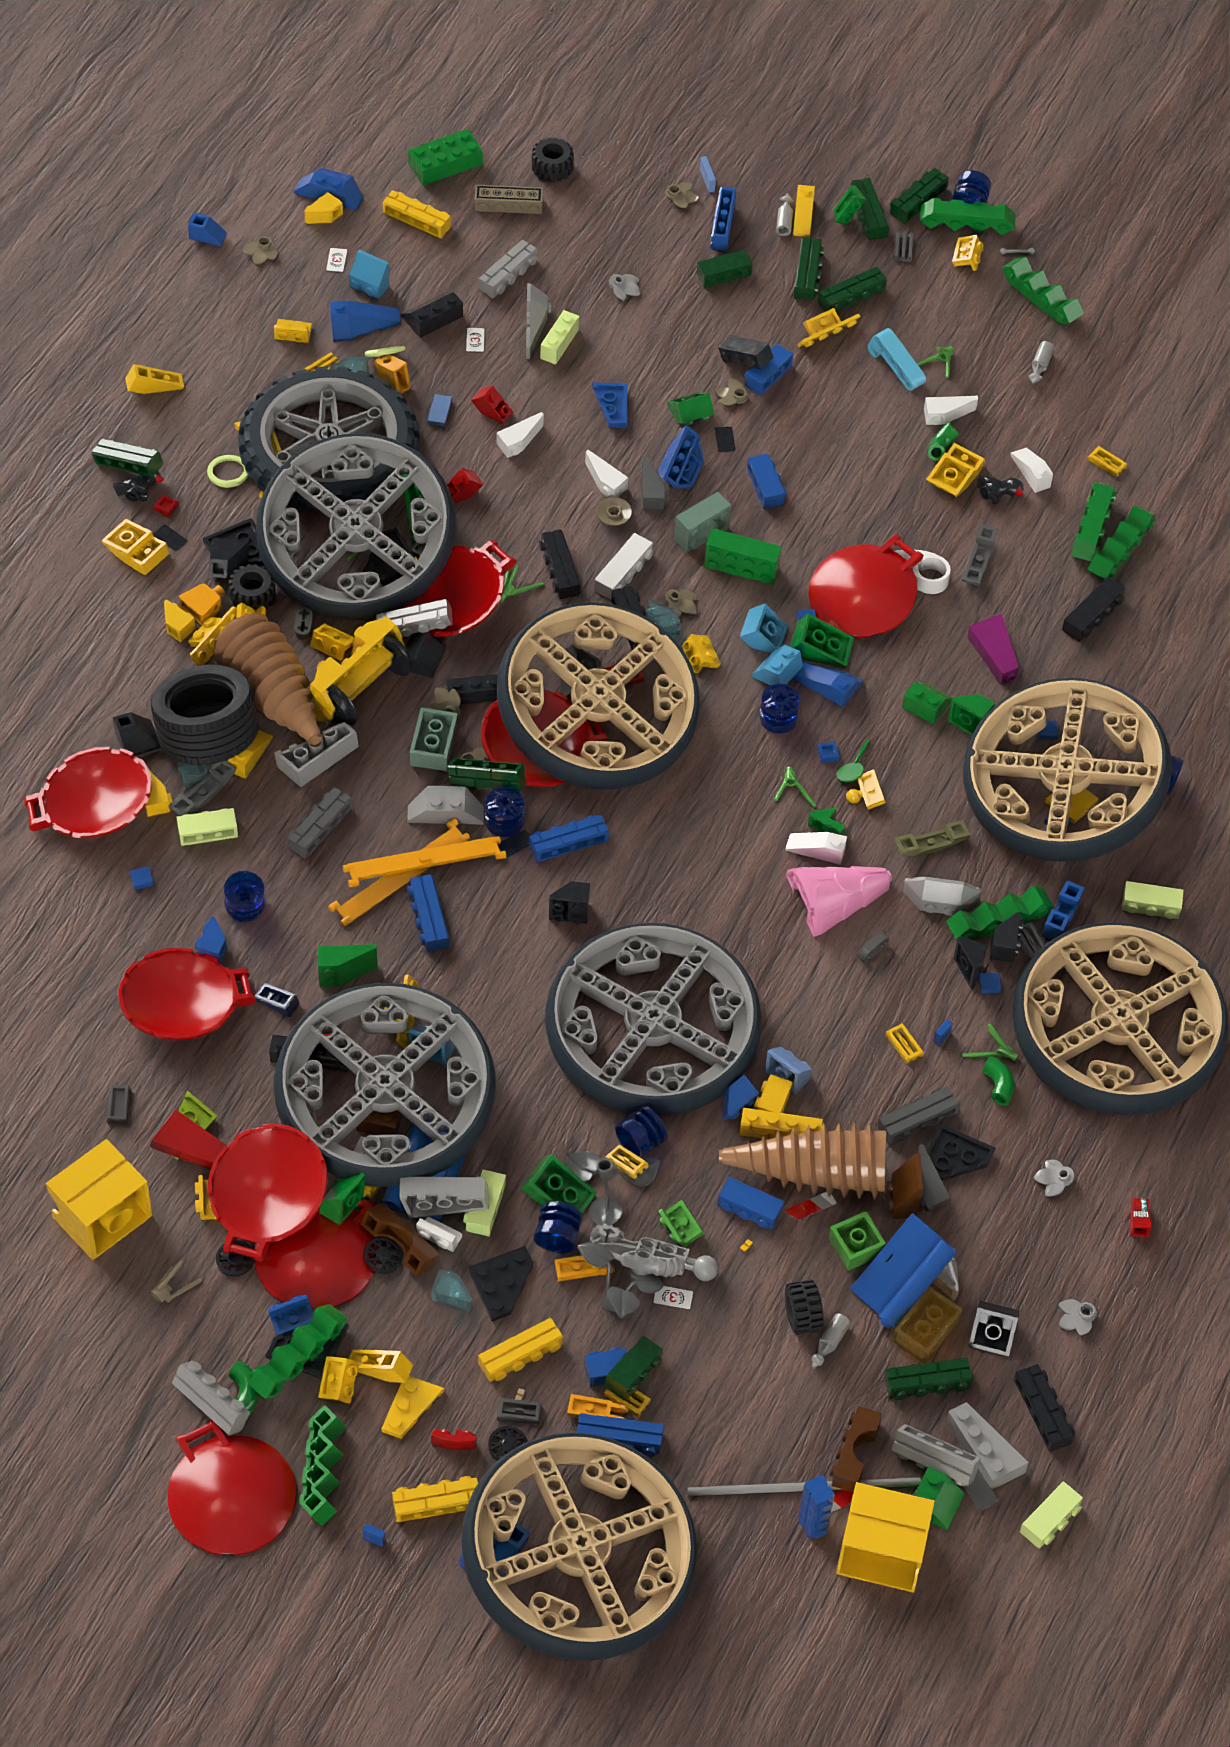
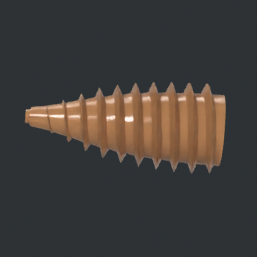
(273, 671)
(818, 1159)

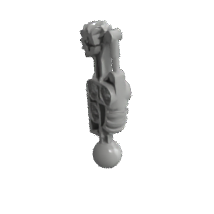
(652, 1255)

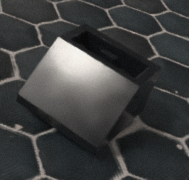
(570, 903)
(1007, 939)

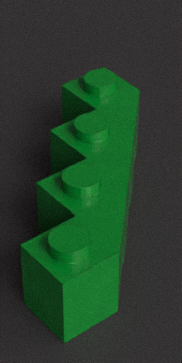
(958, 214)
(1038, 290)
(1092, 522)
(1126, 538)
(983, 920)
(306, 1344)
(321, 1457)

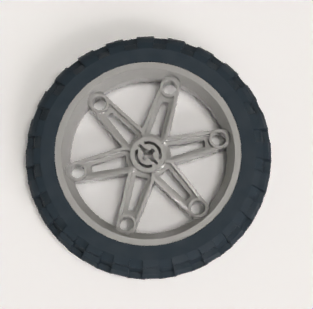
(324, 386)

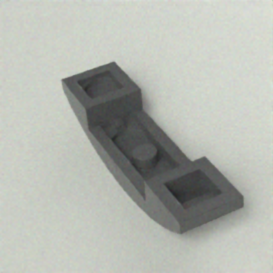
(980, 555)
(205, 790)

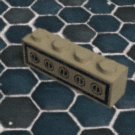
(508, 199)

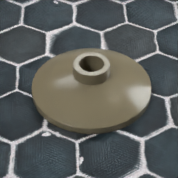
(613, 511)

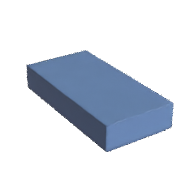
(707, 174)
(439, 410)

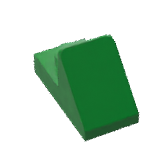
(824, 821)

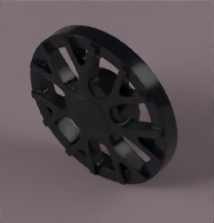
(382, 1255)
(234, 1260)
(506, 1443)

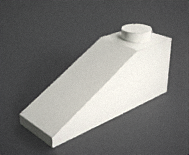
(945, 409)
(518, 436)
(1033, 468)
(607, 478)
(818, 845)

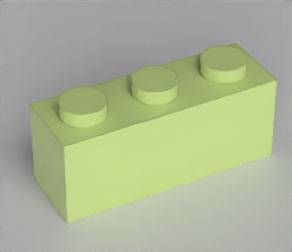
(559, 337)
(207, 826)
(1152, 900)
(482, 1221)
(1051, 1515)

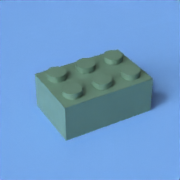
(696, 523)
(433, 739)

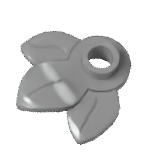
(624, 285)
(1052, 1177)
(1075, 1318)

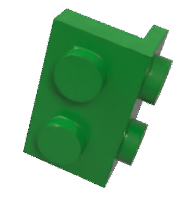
(848, 205)

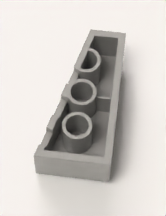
(307, 761)
(443, 1195)
(998, 1458)

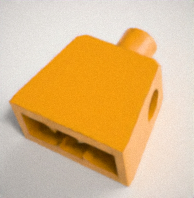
(393, 372)
(202, 602)

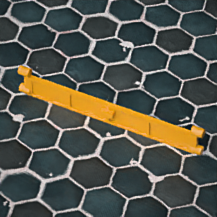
(423, 859)
(391, 883)

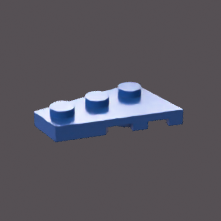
(613, 402)

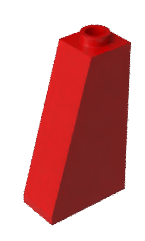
(187, 1141)

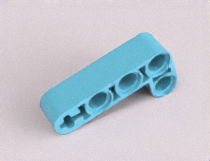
(898, 358)

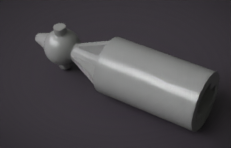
(785, 216)
(1041, 360)
(831, 1338)

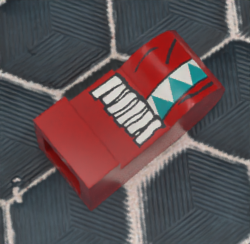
(1140, 1217)

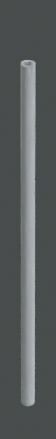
(792, 1487)

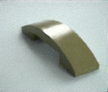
(934, 841)

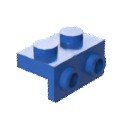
(291, 1314)

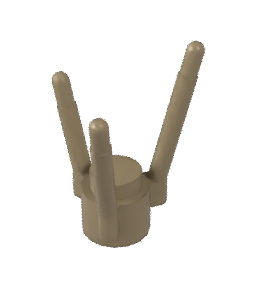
(162, 1289)

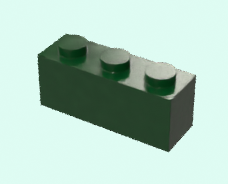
(724, 268)
(634, 1368)

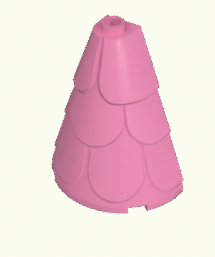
(836, 892)

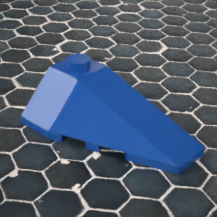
(358, 318)
(829, 682)

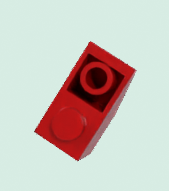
(492, 404)
(464, 485)

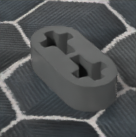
(307, 623)
(873, 947)

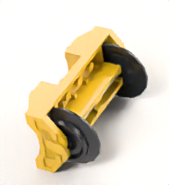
(374, 650)

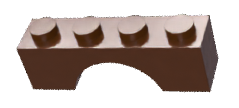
(386, 1223)
(863, 1429)

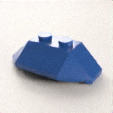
(336, 183)
(682, 460)

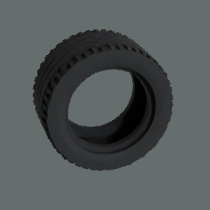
(209, 737)

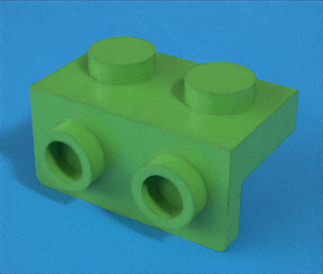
(681, 1224)

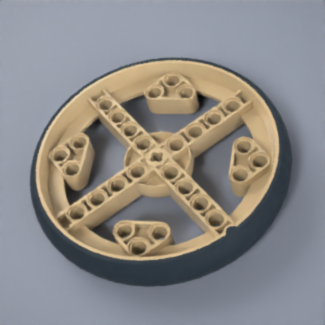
(598, 695)
(1067, 769)
(1120, 1018)
(527, 1623)

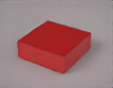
(166, 505)

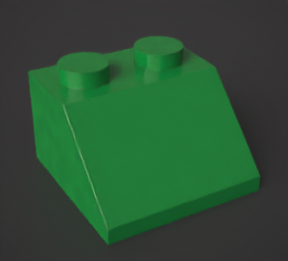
(691, 408)
(925, 701)
(968, 711)
(343, 1198)
(944, 1492)

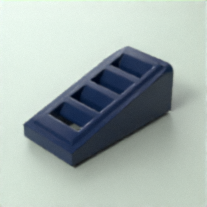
(286, 1007)

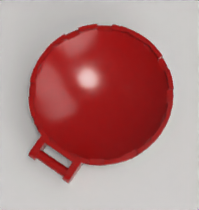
(471, 585)
(865, 588)
(501, 747)
(92, 793)
(181, 994)
(266, 1186)
(320, 1261)
(230, 1492)

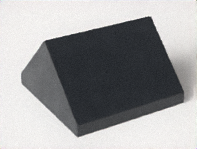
(424, 654)
(969, 958)

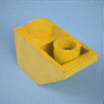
(324, 210)
(178, 622)

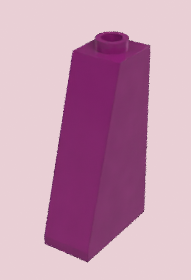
(994, 647)

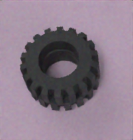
(552, 159)
(252, 577)
(804, 1307)

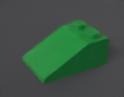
(821, 642)
(345, 963)
(557, 1183)

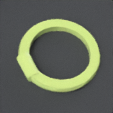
(384, 351)
(229, 483)

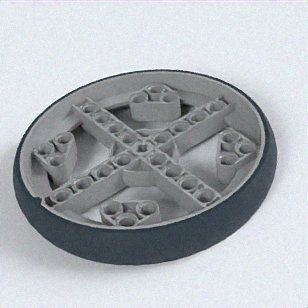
(356, 525)
(400, 1001)
(653, 1018)

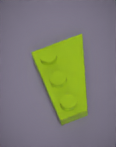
(197, 1112)

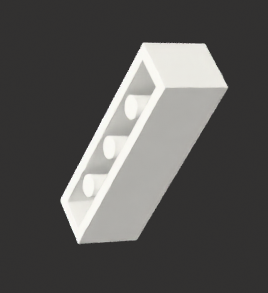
(623, 565)

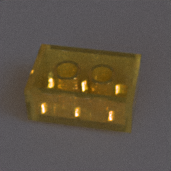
(927, 1325)

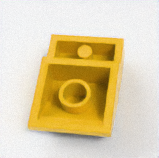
(956, 470)
(136, 546)

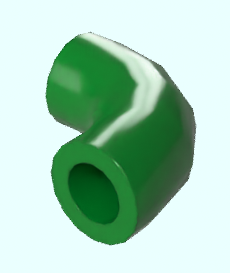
(941, 441)
(1002, 1078)
(241, 1374)

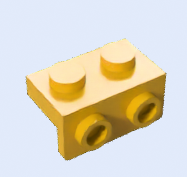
(700, 652)

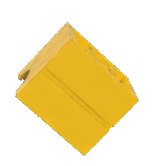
(100, 1199)
(885, 1537)

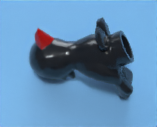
(137, 487)
(994, 488)

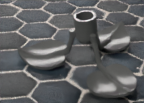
(587, 1163)
(617, 1299)

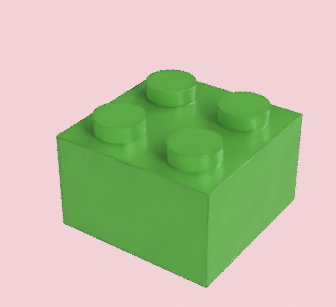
(856, 1240)

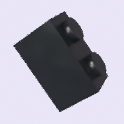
(994, 1328)

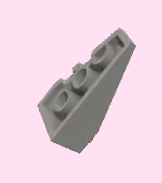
(536, 316)

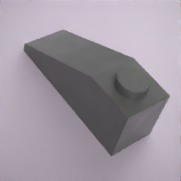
(652, 487)
(933, 1192)

